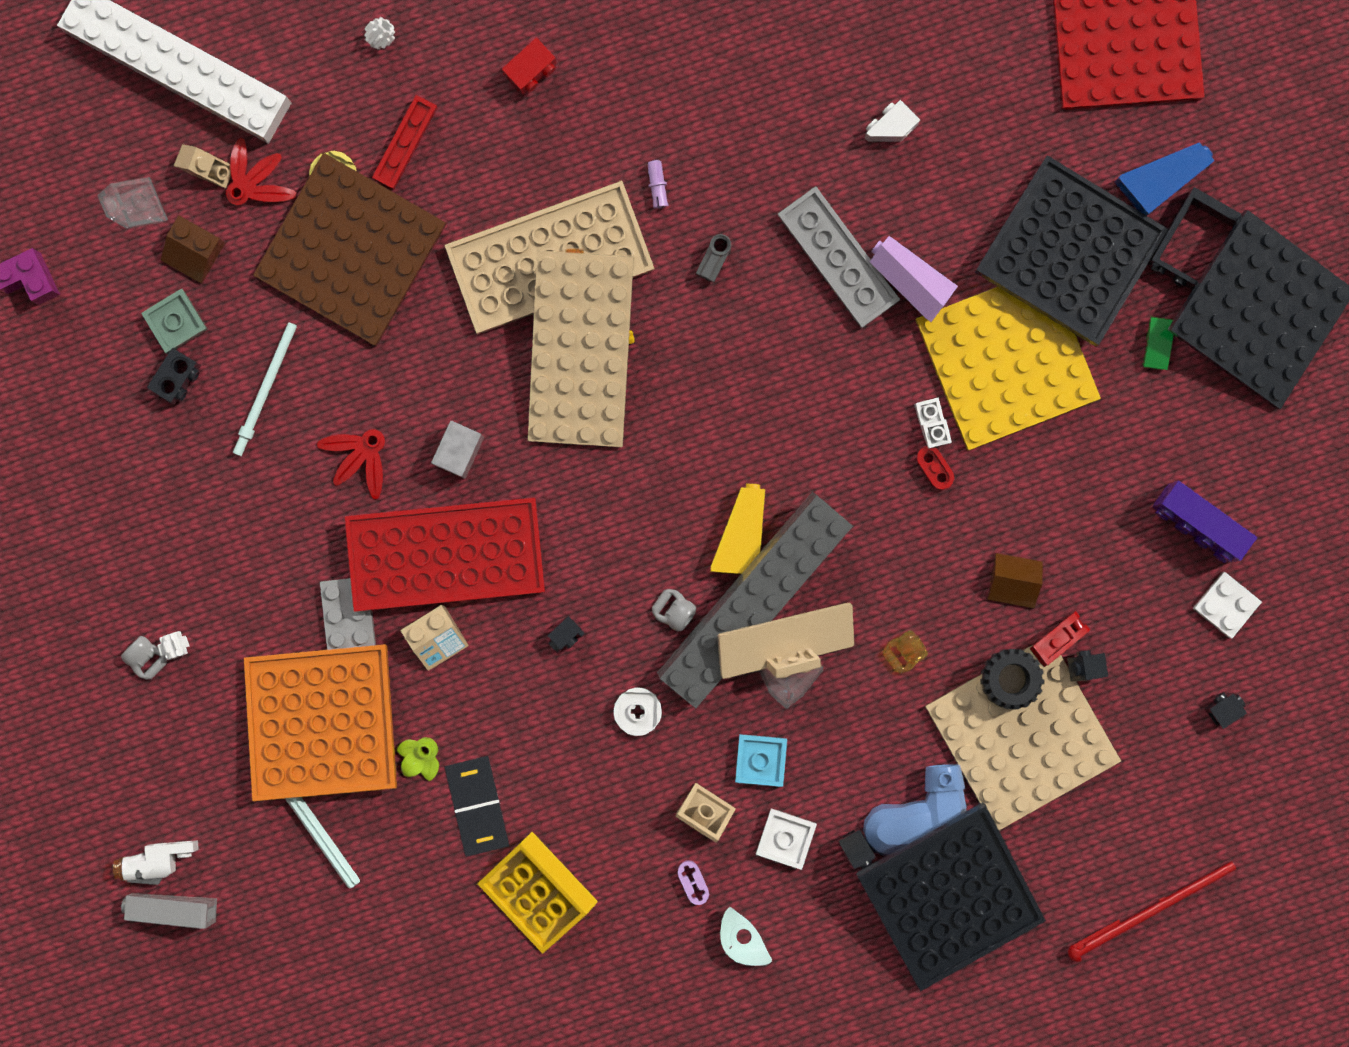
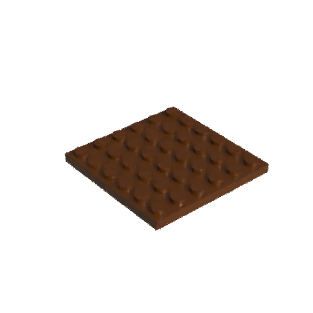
(350, 249)

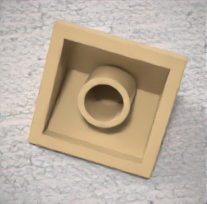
(705, 812)

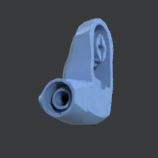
(896, 825)

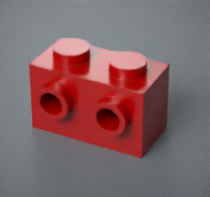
(530, 66)

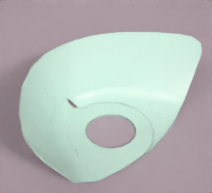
(752, 953)

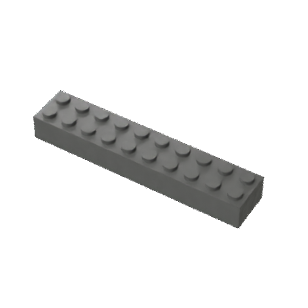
(756, 595)

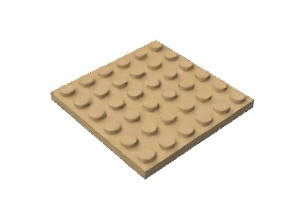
(1023, 754)

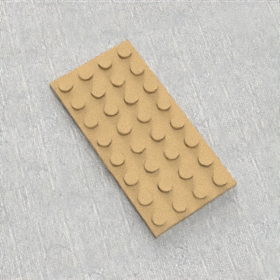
(500, 263)
(580, 348)

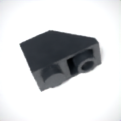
(856, 849)

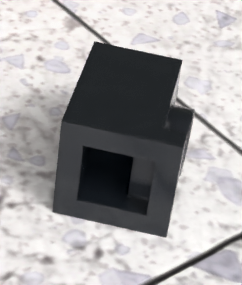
(565, 635)

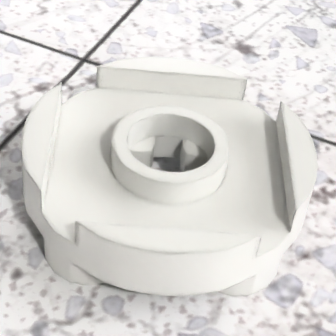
(647, 721)

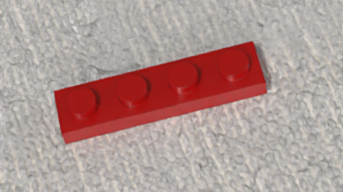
(404, 142)

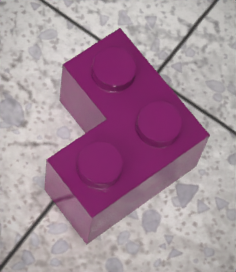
(30, 272)

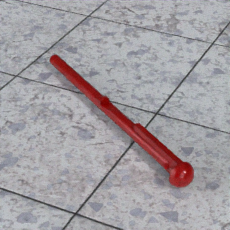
(1116, 928)

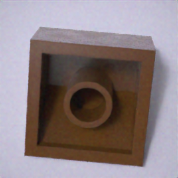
(191, 249)

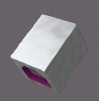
(458, 449)

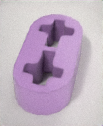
(698, 879)

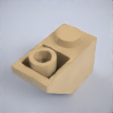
(203, 165)

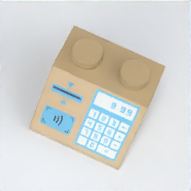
(434, 637)

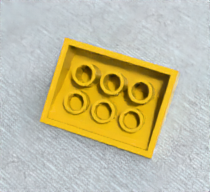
(537, 892)

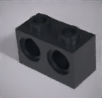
(169, 372)

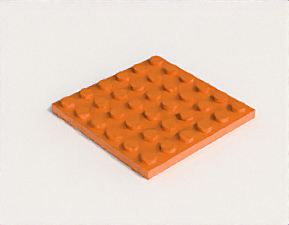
(320, 723)

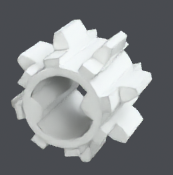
(379, 33)
(173, 645)

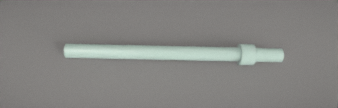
(246, 432)

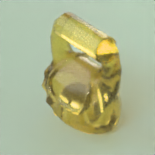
(911, 649)

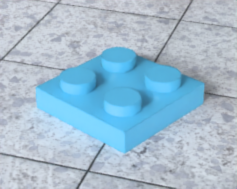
(761, 760)

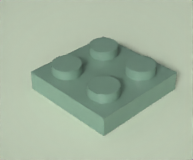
(174, 321)

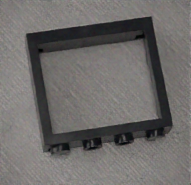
(1206, 204)

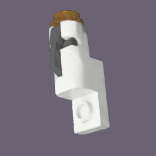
(153, 865)

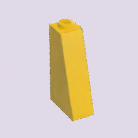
(743, 532)

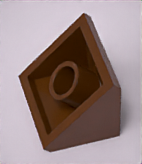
(1015, 580)

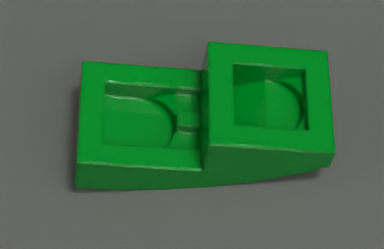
(1158, 343)

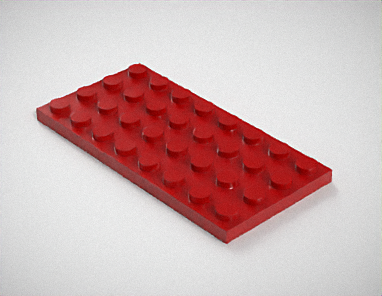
(444, 554)

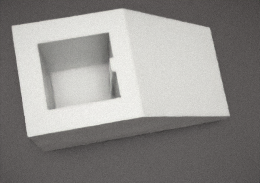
(894, 125)

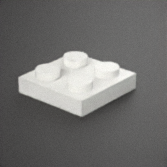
(1227, 605)
(786, 838)

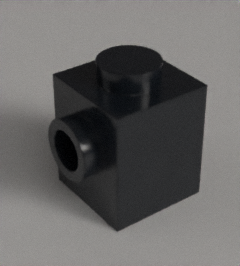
(1087, 666)
(1226, 709)

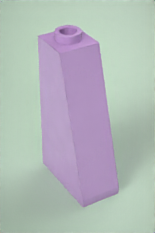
(912, 277)

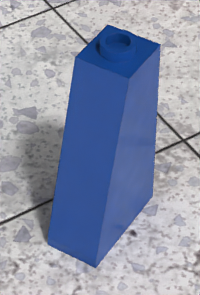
(1159, 180)

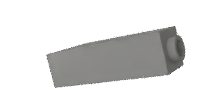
(170, 910)

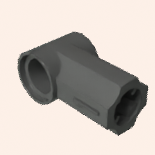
(713, 259)

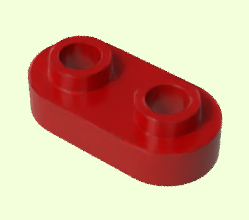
(936, 466)

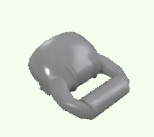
(678, 614)
(139, 653)

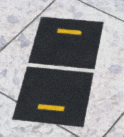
(477, 806)

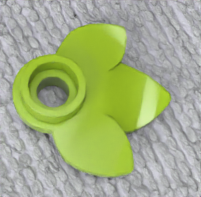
(418, 761)

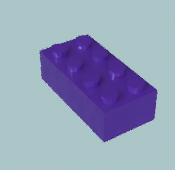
(1204, 522)

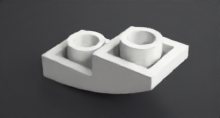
(932, 423)

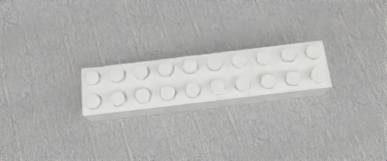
(176, 65)

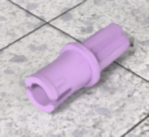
(657, 184)

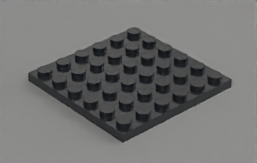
(1071, 251)
(1261, 310)
(951, 896)

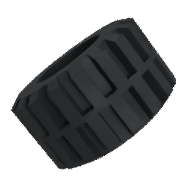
(1032, 684)

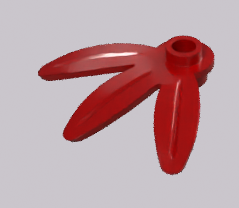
(257, 174)
(362, 452)

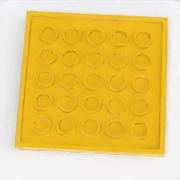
(1004, 366)

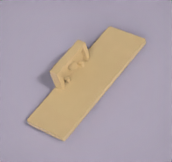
(786, 643)

